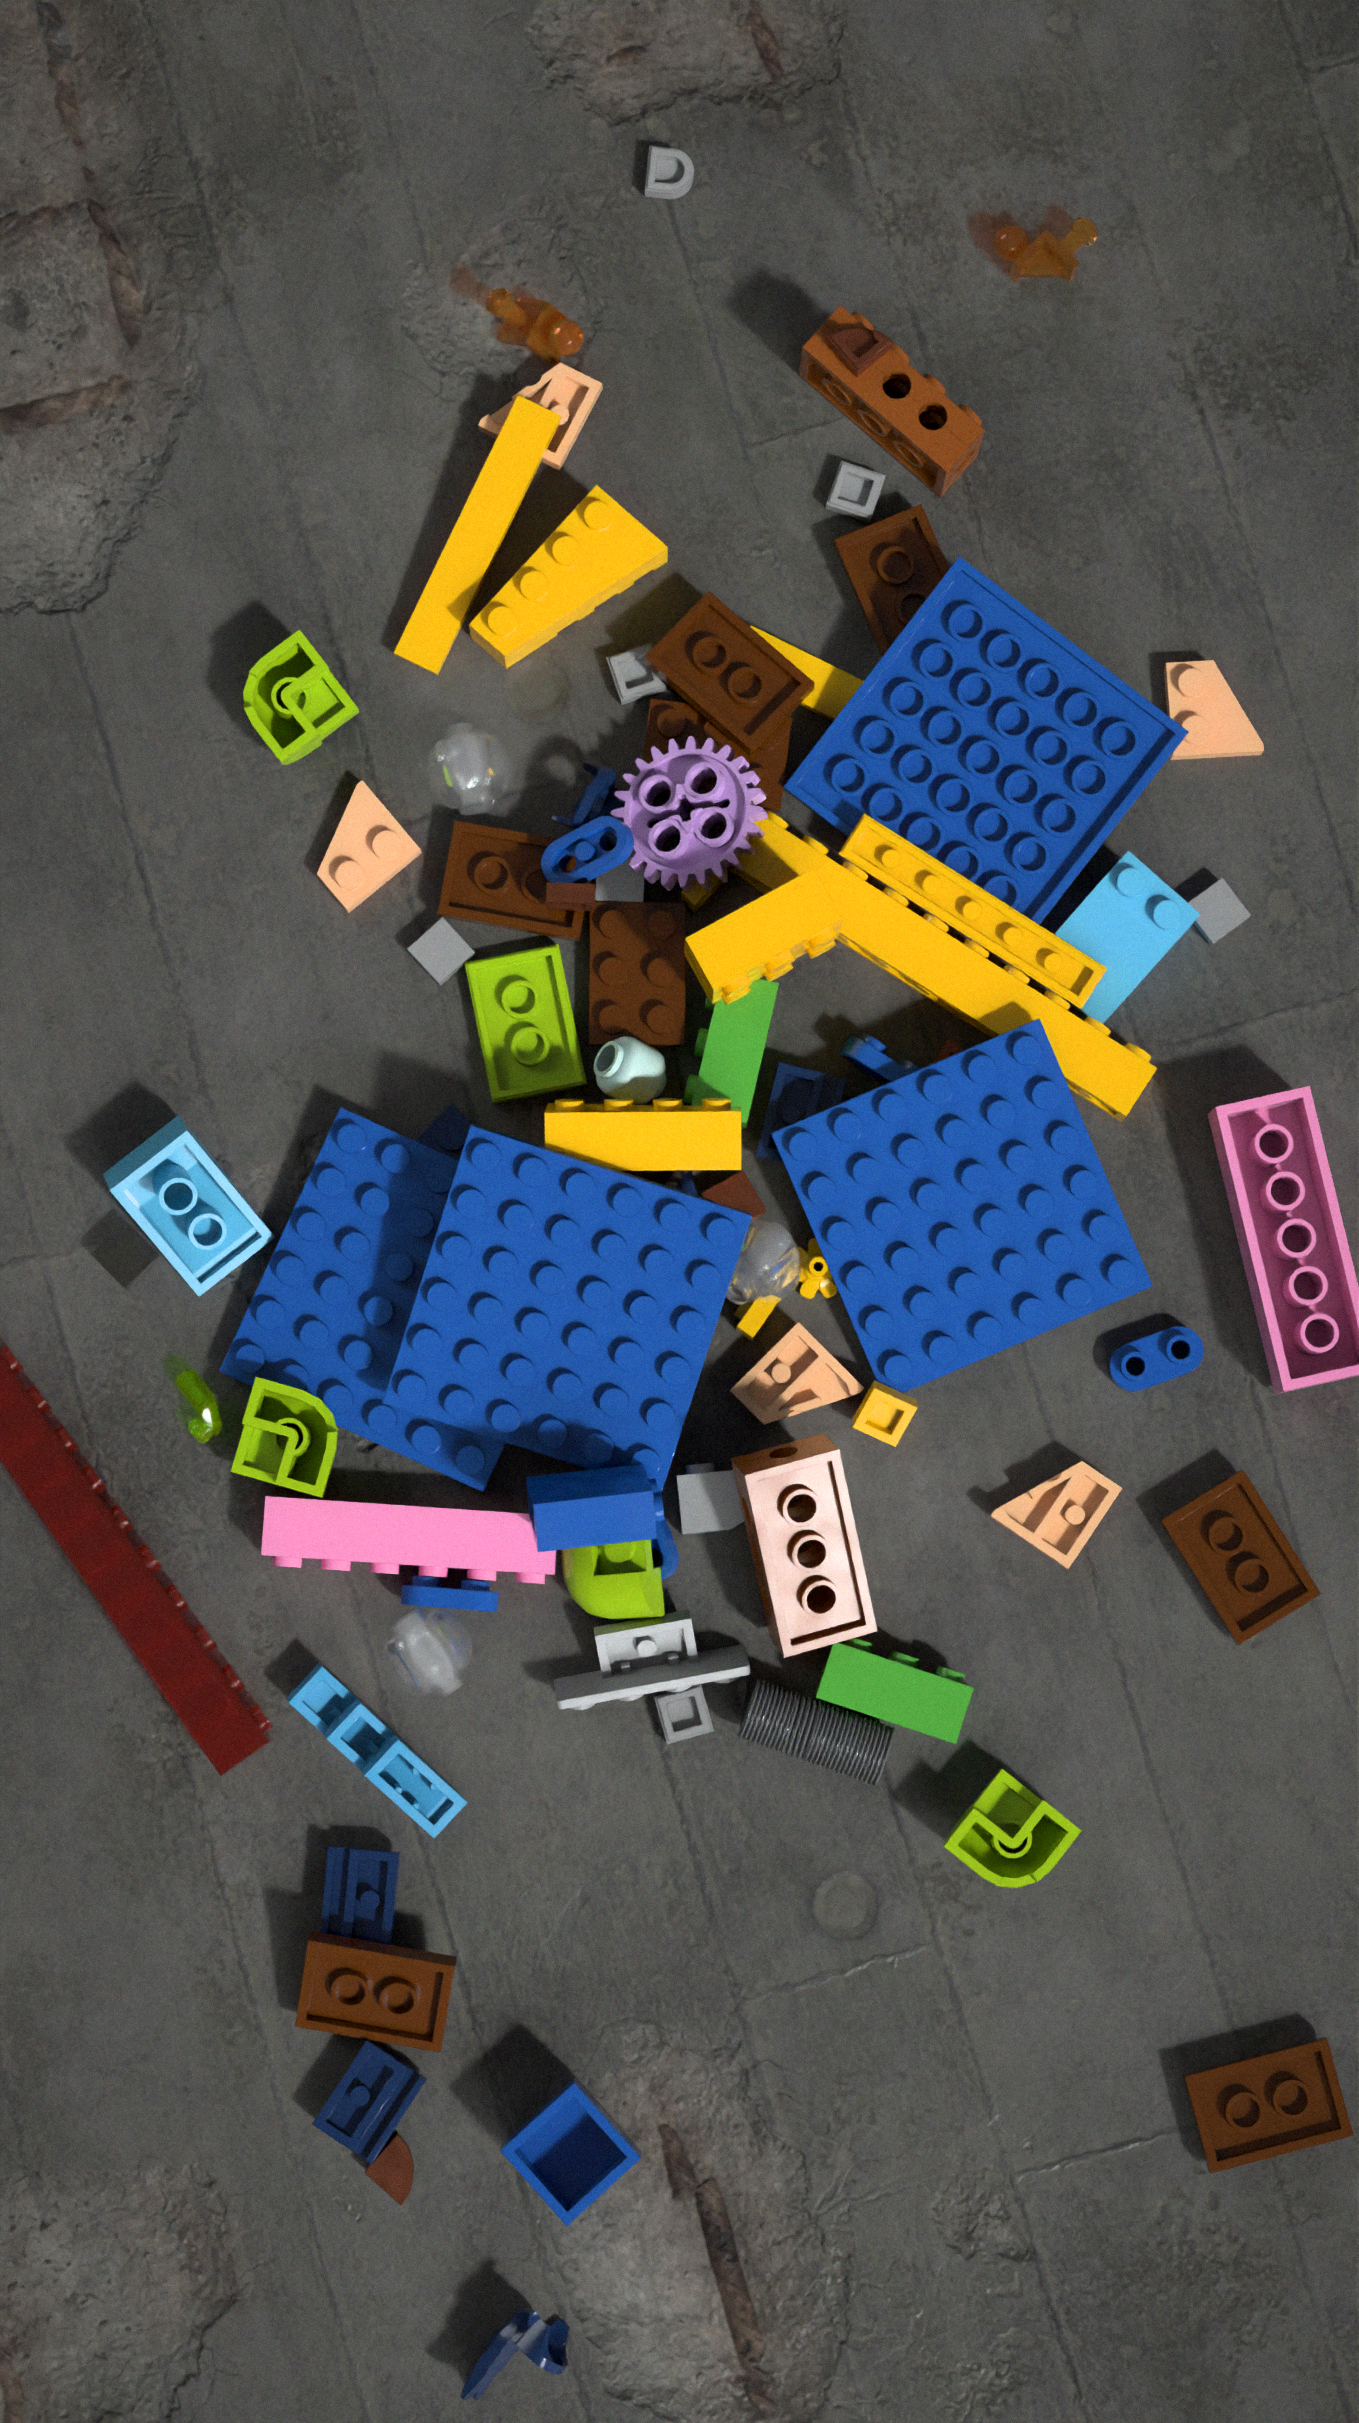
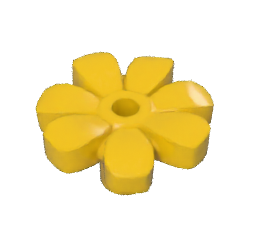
(812, 1279)

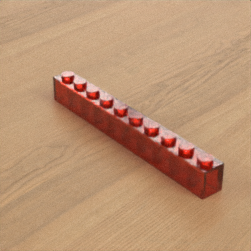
(125, 1576)

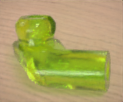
(203, 1402)

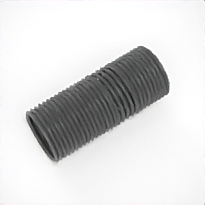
(836, 1737)

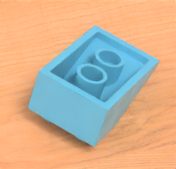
(1126, 928)
(188, 1205)

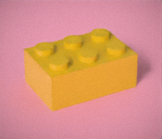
(764, 938)

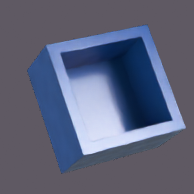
(571, 2151)

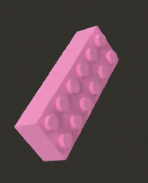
(1290, 1237)

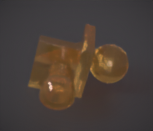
(1046, 255)
(535, 325)

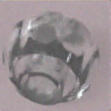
(468, 769)
(766, 1265)
(428, 1652)

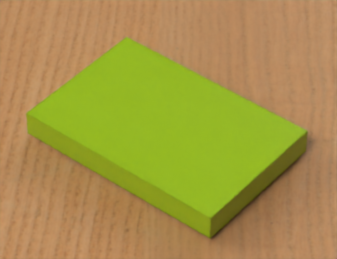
(525, 1024)

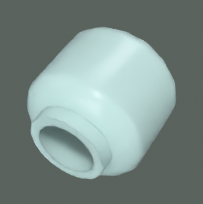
(630, 1070)

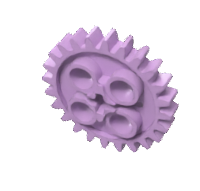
(682, 774)

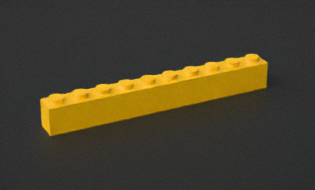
(951, 971)

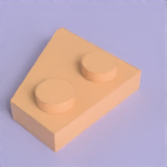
(562, 392)
(1210, 712)
(365, 850)
(794, 1379)
(1060, 1512)

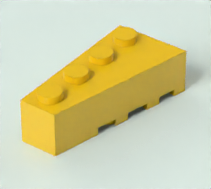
(576, 569)
(647, 1135)

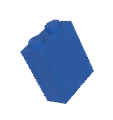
(593, 1507)

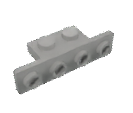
(649, 1658)

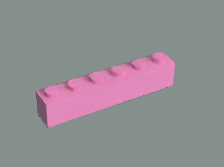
(403, 1536)

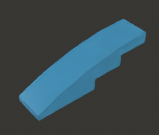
(376, 1750)

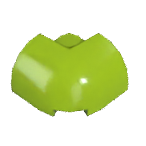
(295, 699)
(286, 1438)
(614, 1580)
(1010, 1834)

